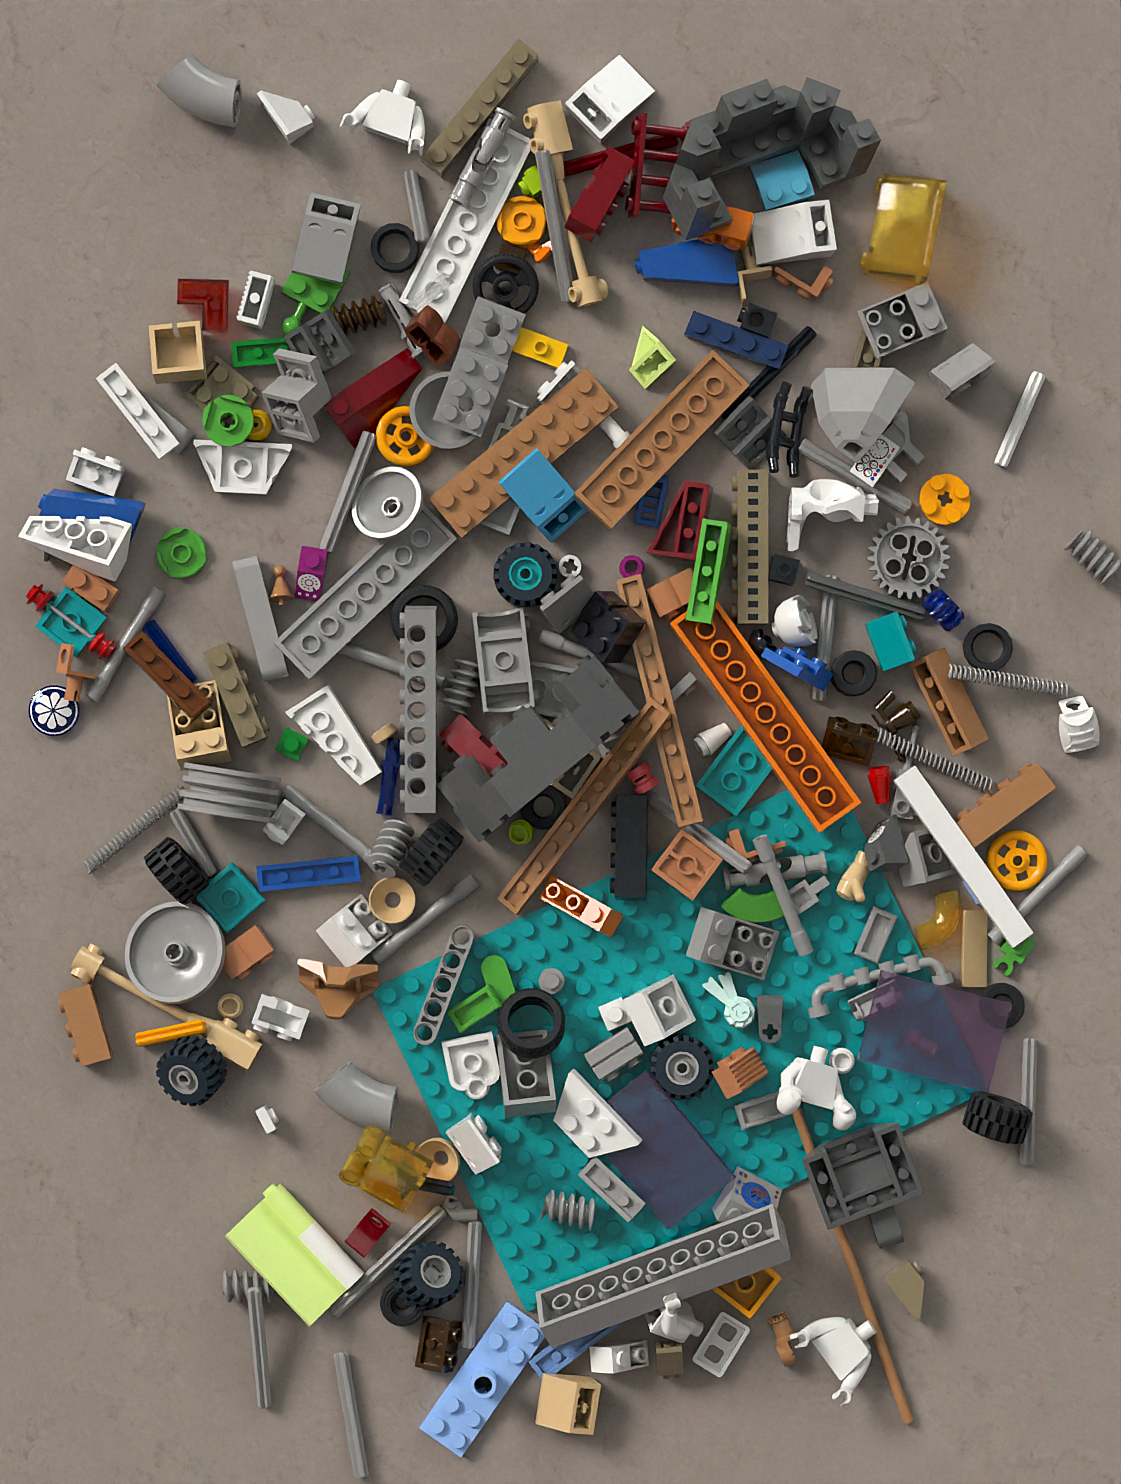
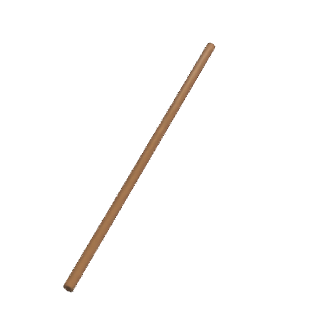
(861, 1289)

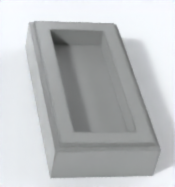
(875, 934)
(758, 1111)

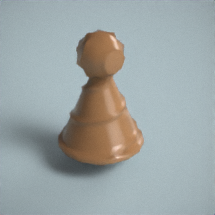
(280, 591)

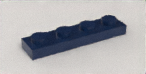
(736, 340)

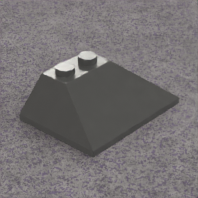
(861, 1173)

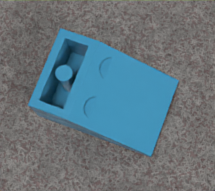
(543, 495)

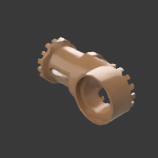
(783, 1331)

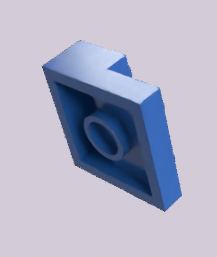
(798, 665)

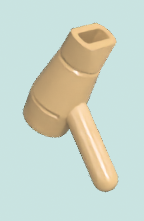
(852, 881)

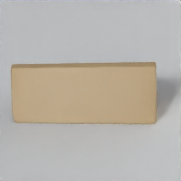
(974, 948)

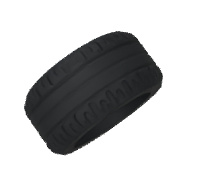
(428, 592)
(531, 997)

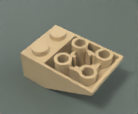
(206, 737)

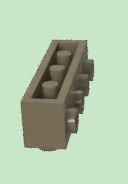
(235, 694)

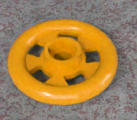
(384, 440)
(1034, 847)

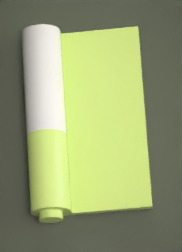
(294, 1254)

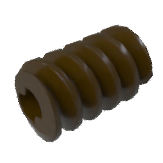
(360, 315)

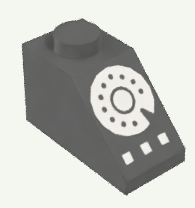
(886, 847)

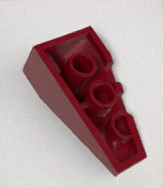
(373, 395)

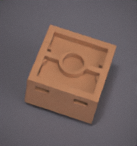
(686, 864)

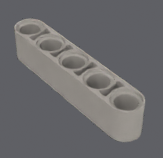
(260, 618)
(434, 993)

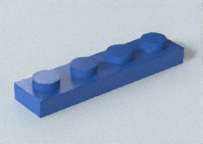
(308, 873)

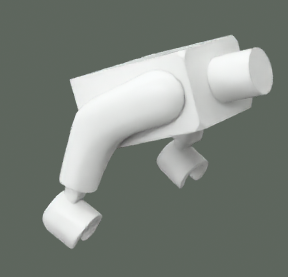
(390, 116)
(674, 1320)
(842, 1347)

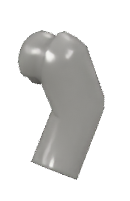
(457, 1211)

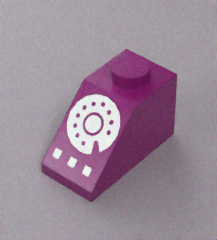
(311, 573)

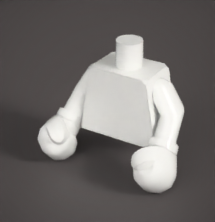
(817, 1085)

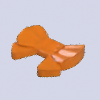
(539, 251)

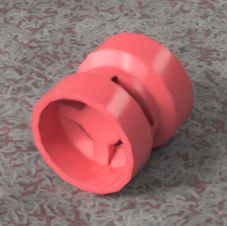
(644, 784)

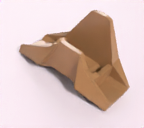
(338, 987)

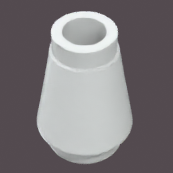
(711, 739)

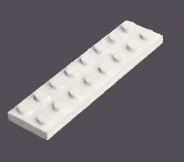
(464, 231)

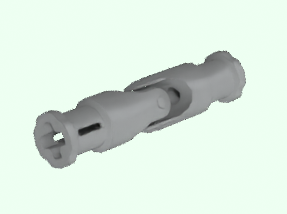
(490, 142)
(757, 875)

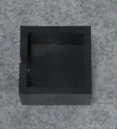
(607, 631)

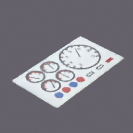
(875, 461)

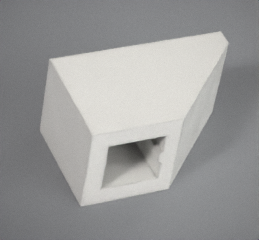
(619, 1356)

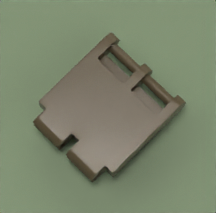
(221, 382)

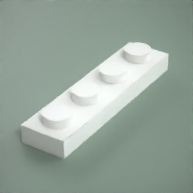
(138, 411)

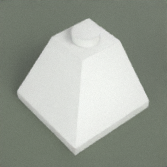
(288, 115)

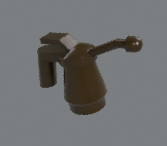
(902, 717)

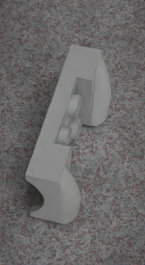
(503, 661)

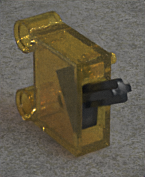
(395, 1170)

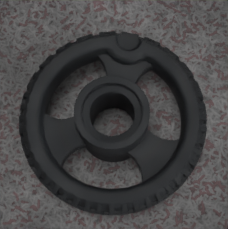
(527, 277)

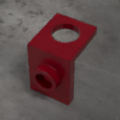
(367, 1232)

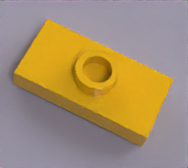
(540, 348)

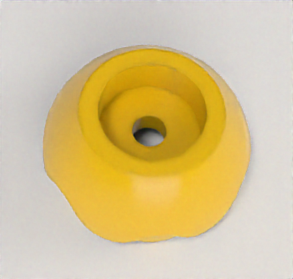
(264, 426)

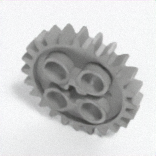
(931, 564)

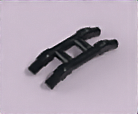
(796, 418)

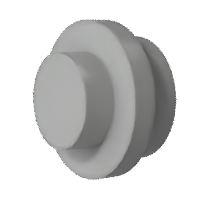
(551, 980)

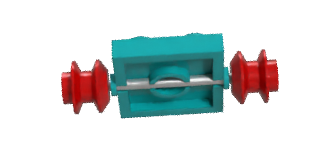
(71, 621)

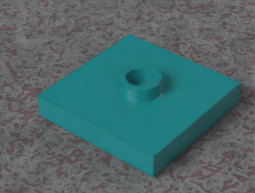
(230, 898)

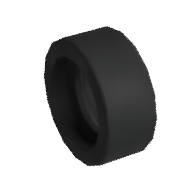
(388, 229)
(985, 628)

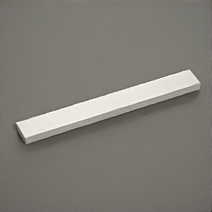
(963, 856)

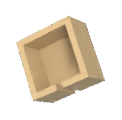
(180, 356)

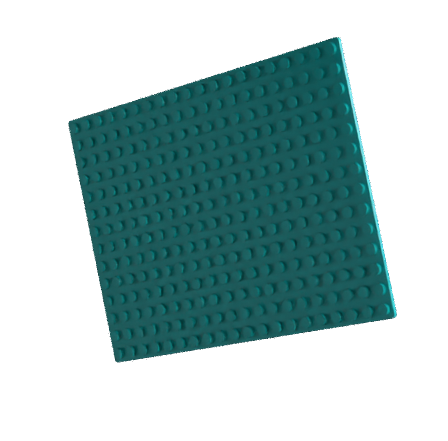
(642, 951)

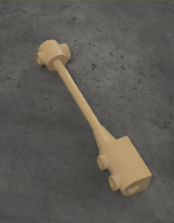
(552, 134)
(234, 1045)

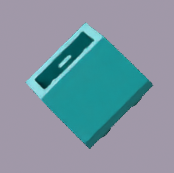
(890, 641)

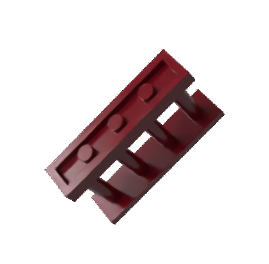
(639, 130)

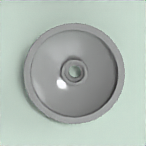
(422, 410)
(378, 498)

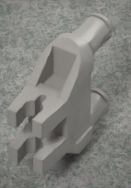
(899, 434)

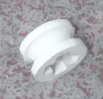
(576, 562)

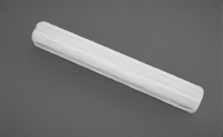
(1019, 419)

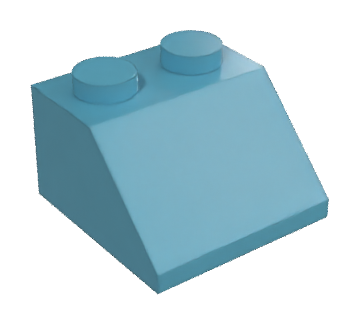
(782, 181)

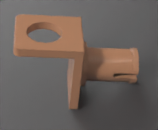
(75, 679)

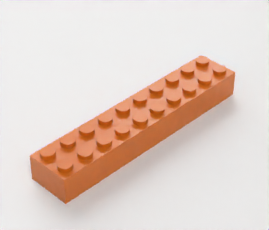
(767, 718)

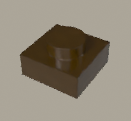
(505, 248)

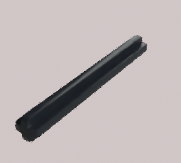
(768, 373)

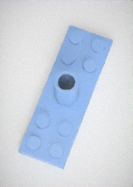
(498, 1356)

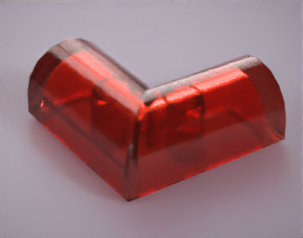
(212, 295)

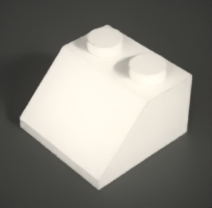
(658, 1010)

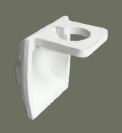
(1079, 727)

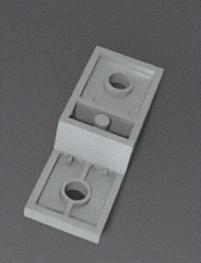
(479, 366)

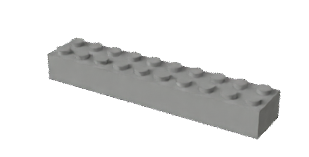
(681, 1266)

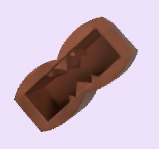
(432, 335)

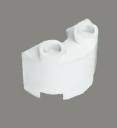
(280, 1016)

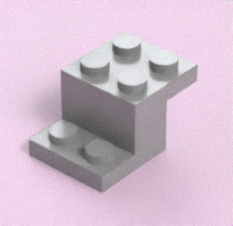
(296, 395)

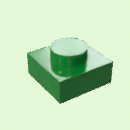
(291, 744)

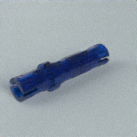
(389, 777)

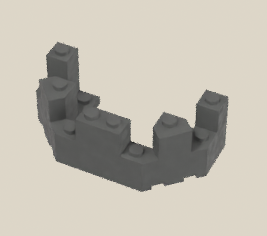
(754, 127)
(535, 751)

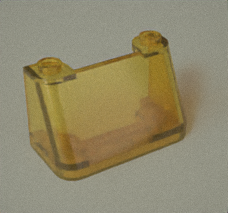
(904, 228)

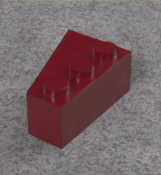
(600, 195)
(682, 526)
(466, 739)

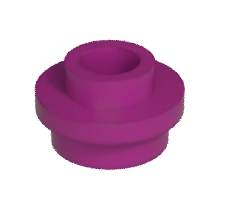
(628, 560)

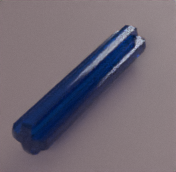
(165, 645)

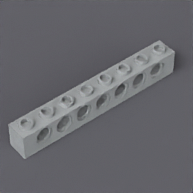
(426, 799)

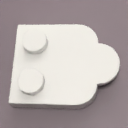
(472, 1063)

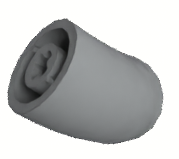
(203, 92)
(359, 1098)

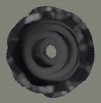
(759, 642)

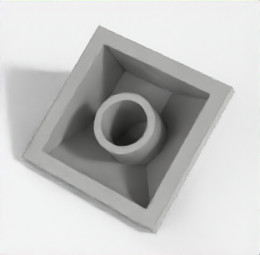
(925, 860)

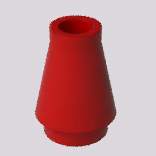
(880, 783)

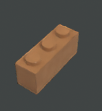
(85, 1025)

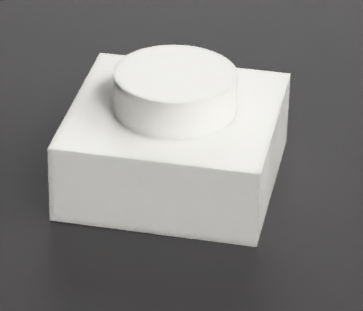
(614, 1014)
(267, 1118)

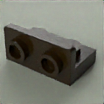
(849, 740)
(438, 1344)

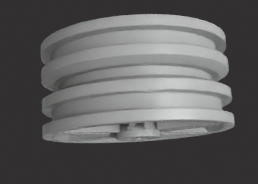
(229, 793)

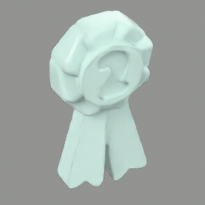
(738, 1010)

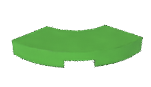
(753, 907)

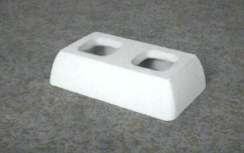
(729, 1347)

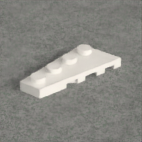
(333, 730)

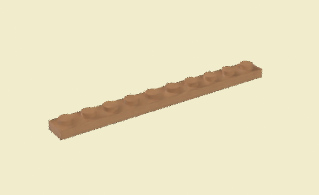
(657, 686)
(584, 806)

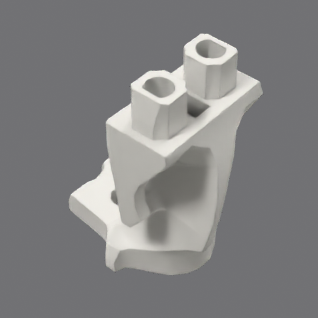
(832, 499)

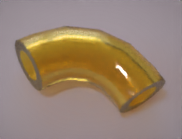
(943, 922)

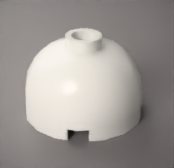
(794, 623)

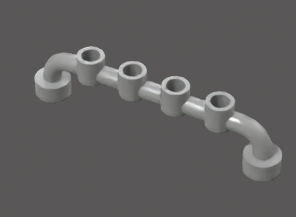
(864, 976)

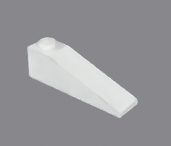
(90, 544)

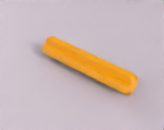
(170, 1032)

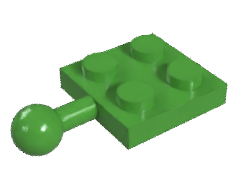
(310, 294)

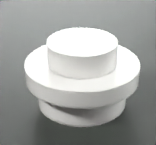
(842, 1060)

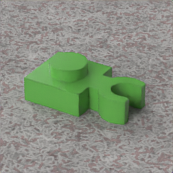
(1016, 954)

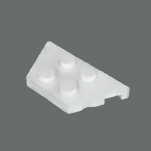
(244, 467)
(591, 1120)

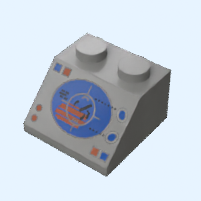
(745, 1195)

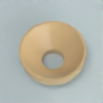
(382, 910)
(441, 1171)

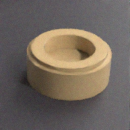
(383, 733)

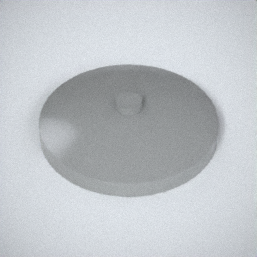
(175, 952)

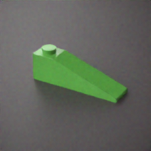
(708, 570)

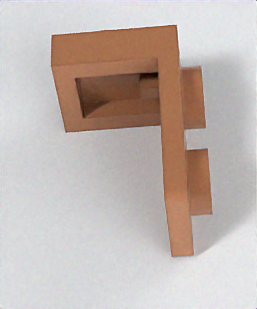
(821, 283)
(735, 842)

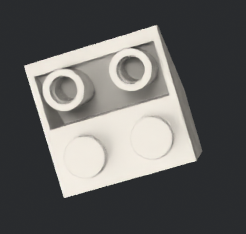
(353, 932)

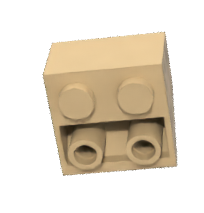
(568, 1403)

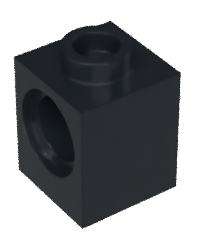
(767, 315)
(783, 570)

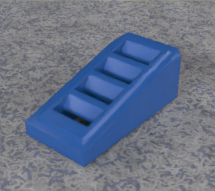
(648, 521)

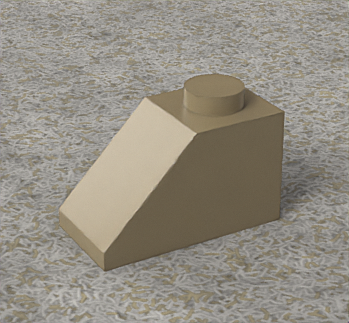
(908, 1286)
(669, 1359)

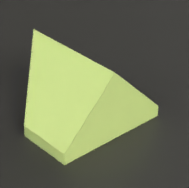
(650, 359)

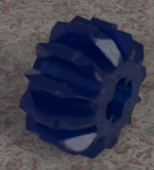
(943, 609)

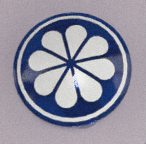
(52, 713)

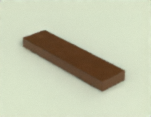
(167, 676)

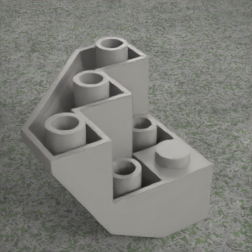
(858, 405)

